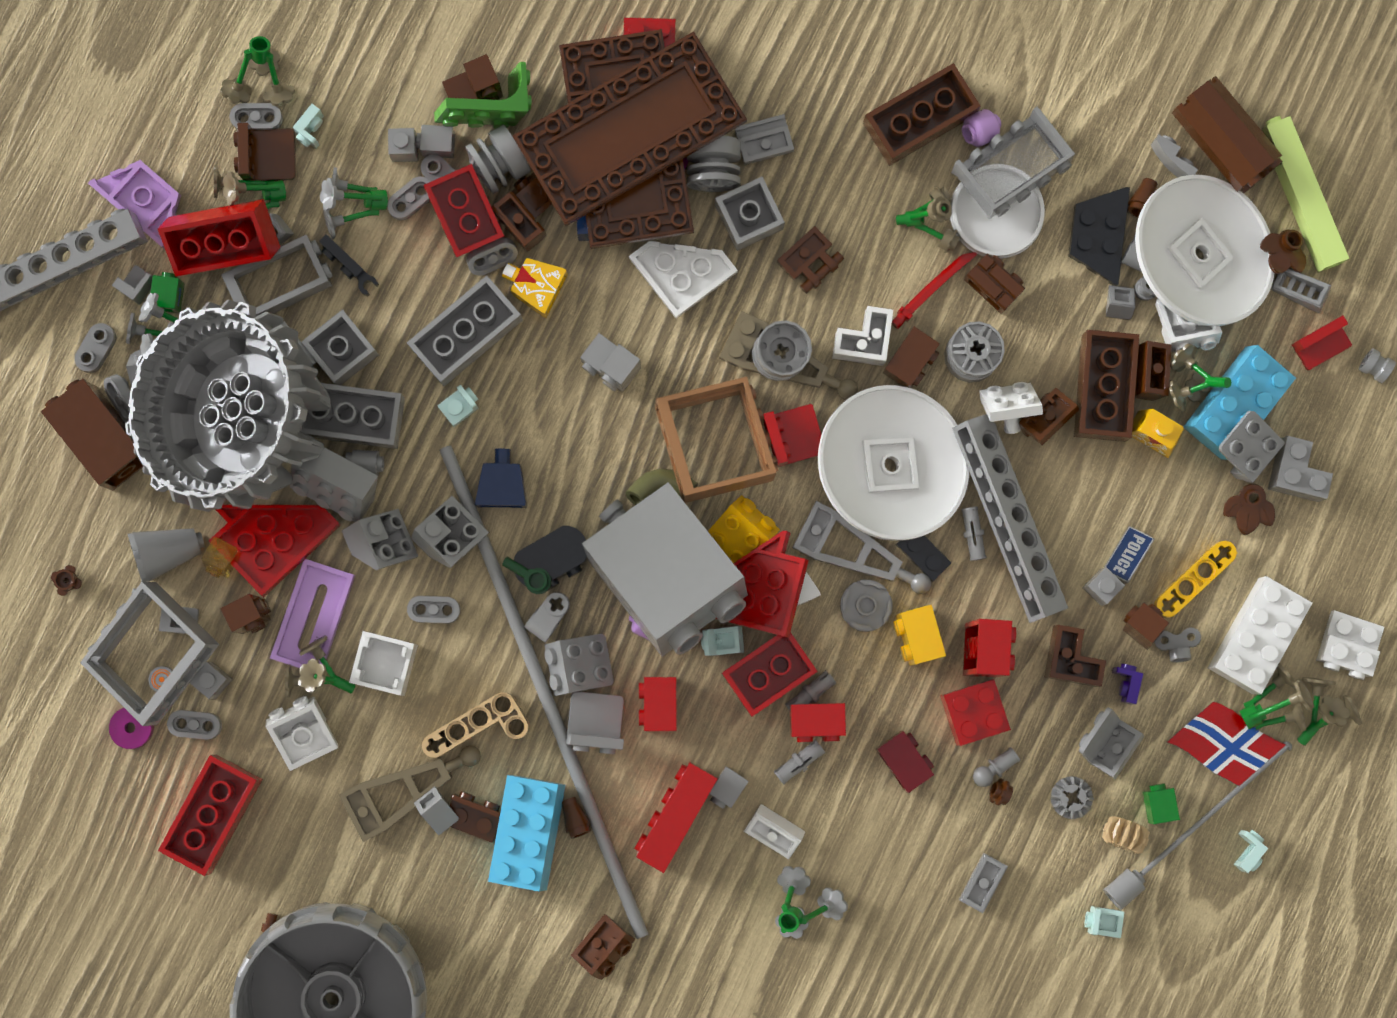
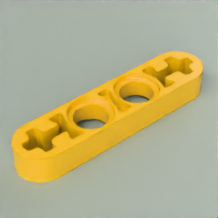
(1198, 582)

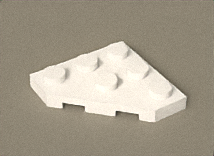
(682, 273)

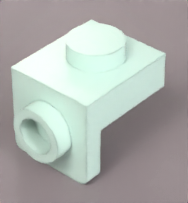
(722, 641)
(1251, 857)
(1104, 922)

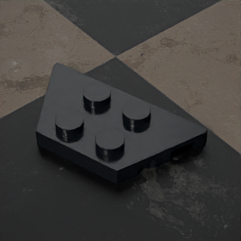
(1099, 233)

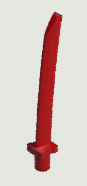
(905, 313)

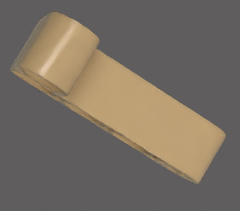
(472, 729)

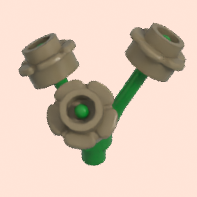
(938, 210)

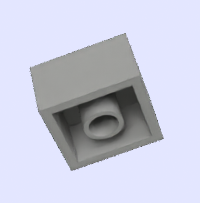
(749, 213)
(340, 348)

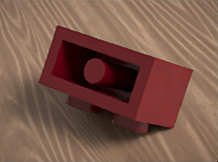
(905, 761)

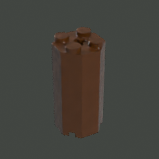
(1227, 135)

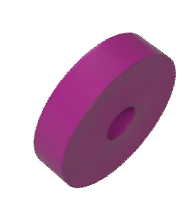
(120, 734)

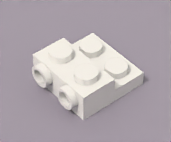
(1180, 331)
(1350, 645)
(300, 732)

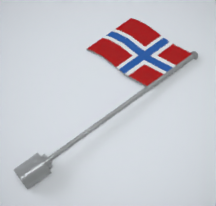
(1226, 748)

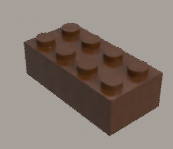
(921, 114)
(1106, 385)

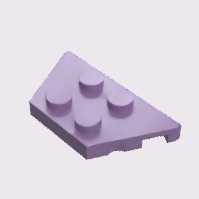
(142, 193)

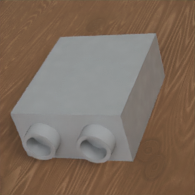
(667, 571)

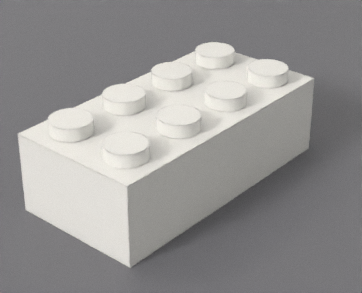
(1260, 635)

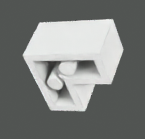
(868, 345)

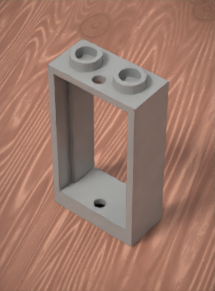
(292, 297)

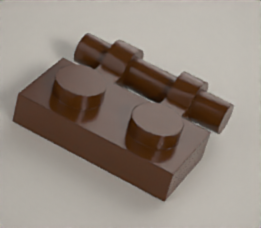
(804, 254)

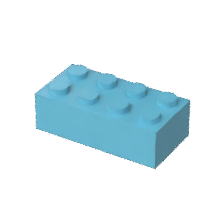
(1255, 386)
(526, 833)

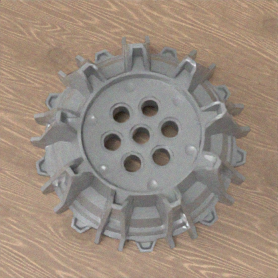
(198, 416)

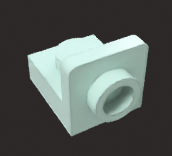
(308, 123)
(459, 405)

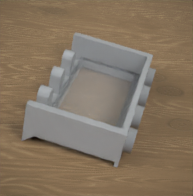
(1014, 164)

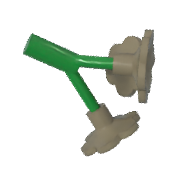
(1201, 382)
(314, 673)
(1331, 709)

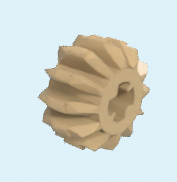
(1125, 834)

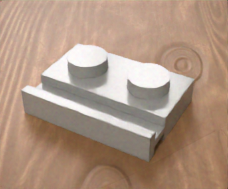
(764, 139)

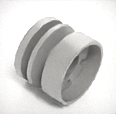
(497, 159)
(714, 166)
(787, 337)
(966, 364)

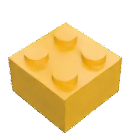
(919, 635)

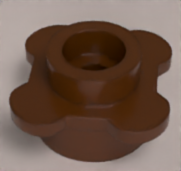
(58, 580)
(1001, 792)

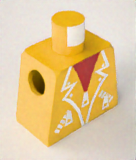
(536, 284)
(1156, 431)

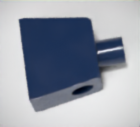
(501, 483)

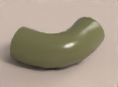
(652, 481)

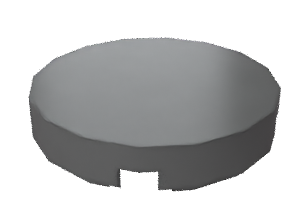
(866, 605)

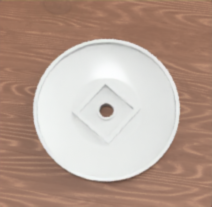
(1228, 231)
(919, 439)

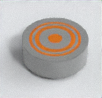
(158, 677)

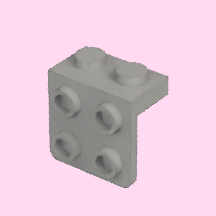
(1250, 447)
(578, 664)
(595, 722)
(1110, 743)

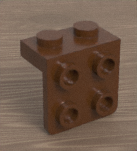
(264, 153)

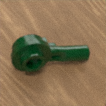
(536, 579)

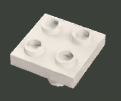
(1010, 404)

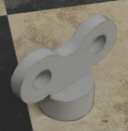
(1179, 645)

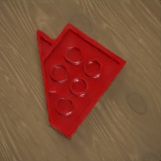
(772, 586)

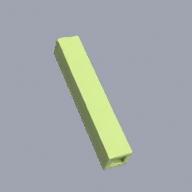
(1305, 196)

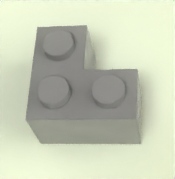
(611, 362)
(1292, 474)

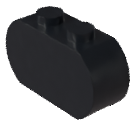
(557, 553)

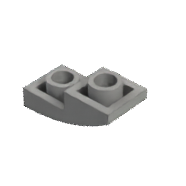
(1166, 151)

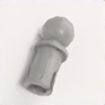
(984, 775)

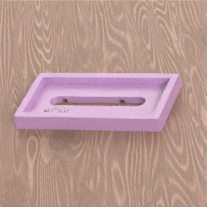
(309, 579)

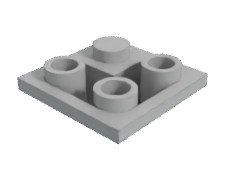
(448, 533)
(380, 540)

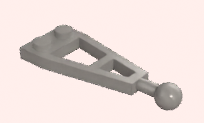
(816, 532)

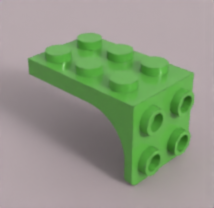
(490, 112)

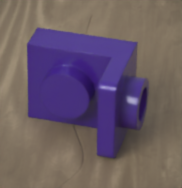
(1130, 688)

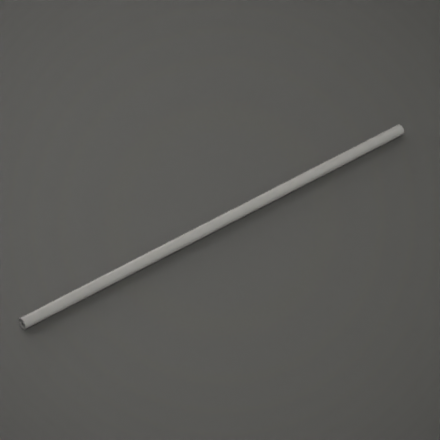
(547, 700)

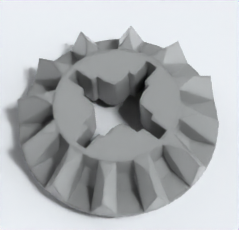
(1059, 799)

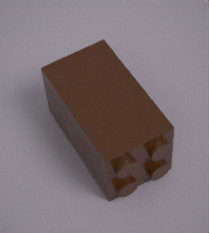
(94, 433)

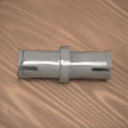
(971, 515)
(813, 691)
(799, 762)

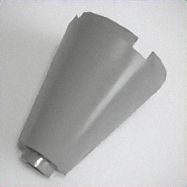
(163, 550)

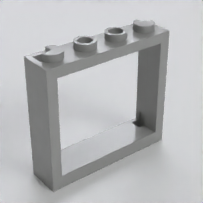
(180, 677)

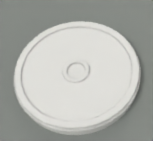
(1000, 235)

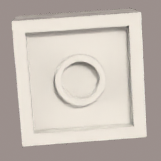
(383, 663)

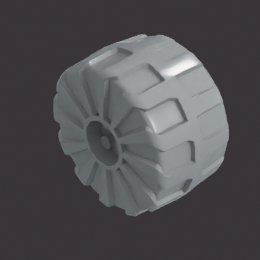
(331, 951)

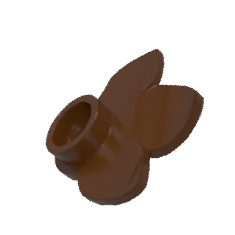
(1284, 251)
(1249, 513)

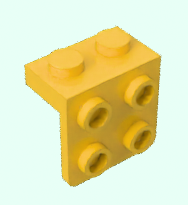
(742, 529)

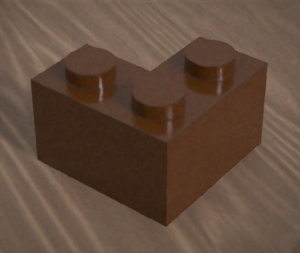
(476, 82)
(1065, 660)

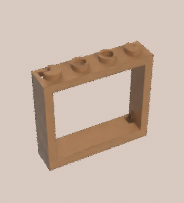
(754, 417)

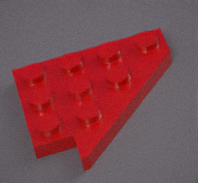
(273, 539)

